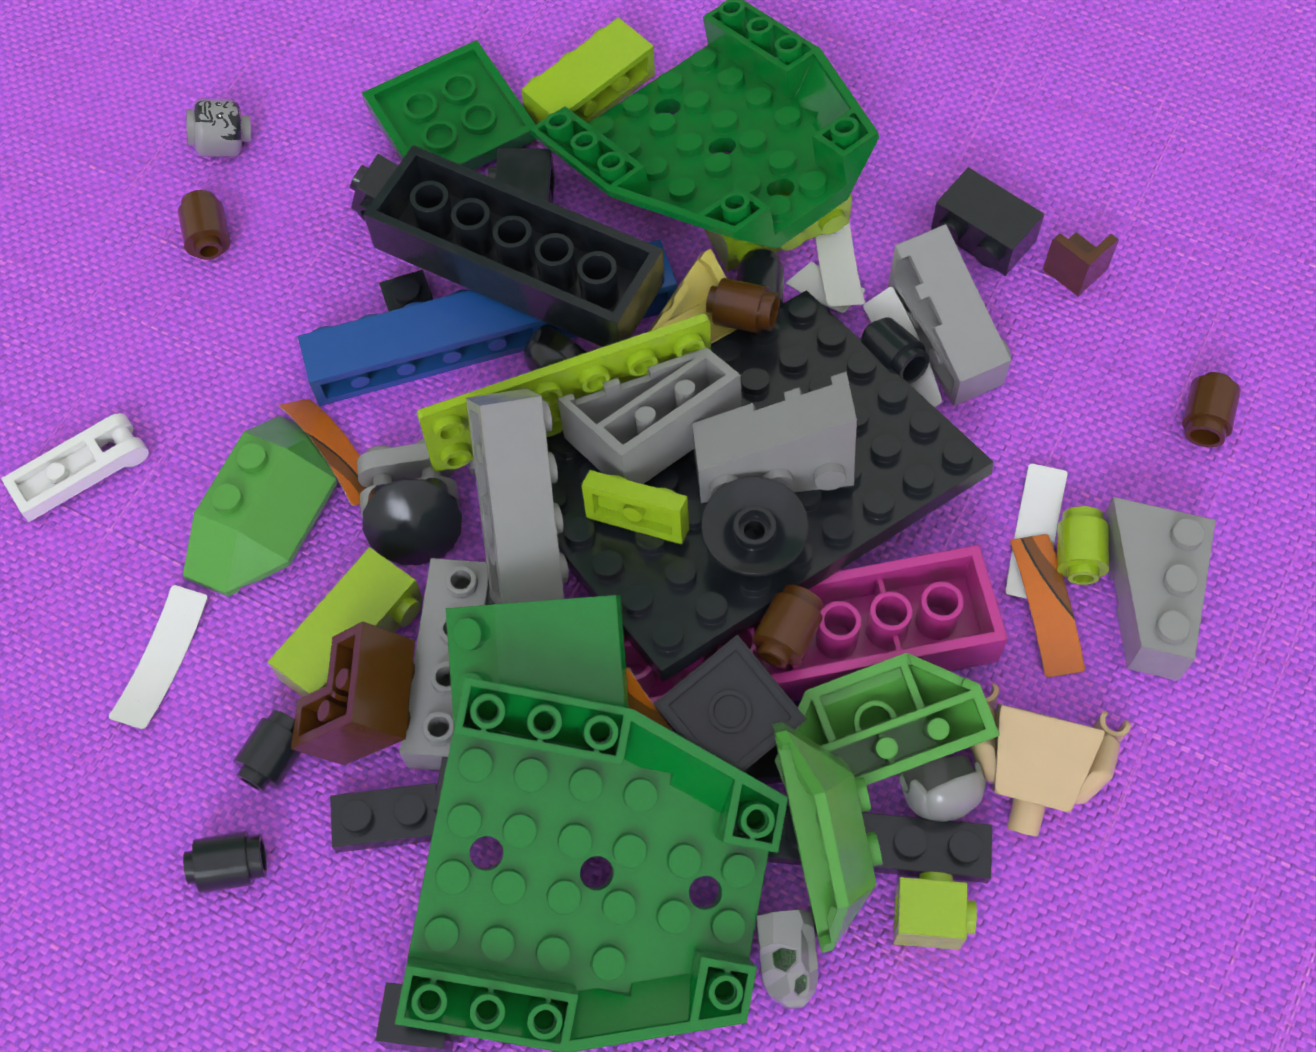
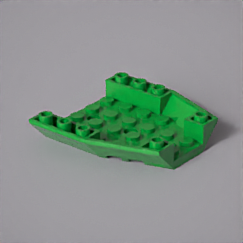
(744, 93)
(531, 947)

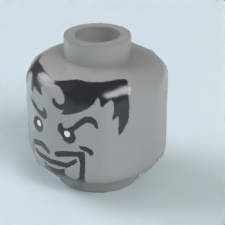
(217, 127)

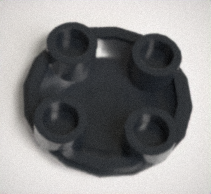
(412, 520)

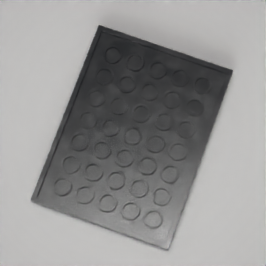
(676, 594)

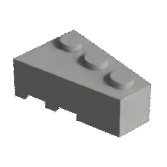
(949, 315)
(648, 421)
(798, 442)
(1159, 583)

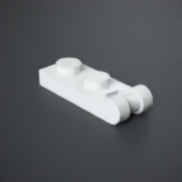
(74, 466)

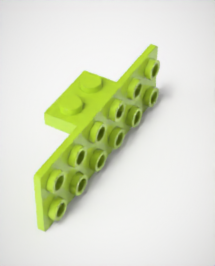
(447, 423)

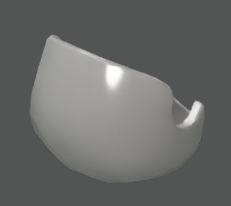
(943, 788)

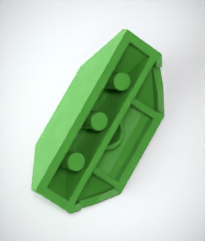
(258, 508)
(895, 716)
(829, 832)

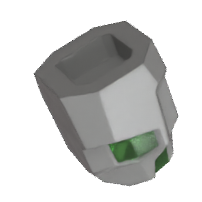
(788, 956)

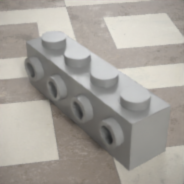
(517, 496)
(430, 702)

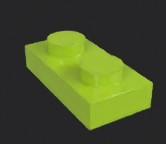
(636, 506)

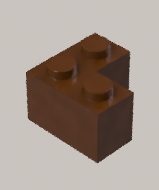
(363, 699)

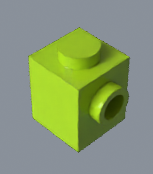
(933, 912)

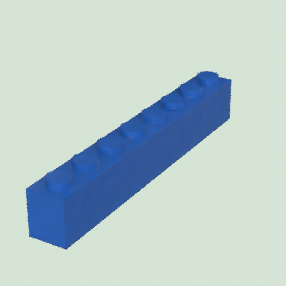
(424, 341)

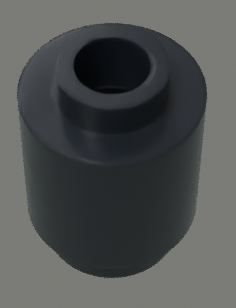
(764, 269)
(896, 348)
(267, 752)
(225, 861)

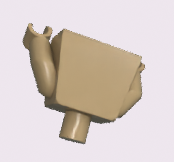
(1046, 761)

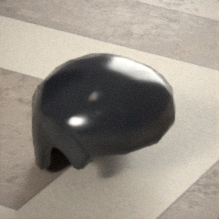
(549, 347)

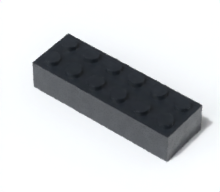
(515, 248)

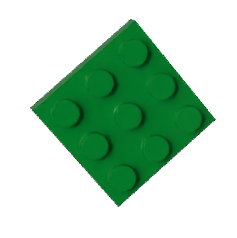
(452, 109)

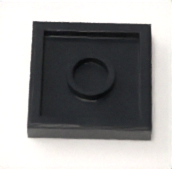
(730, 706)

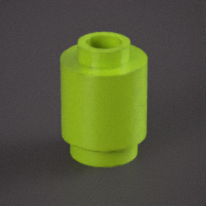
(1083, 545)

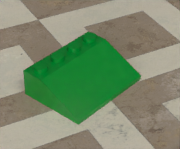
(542, 646)

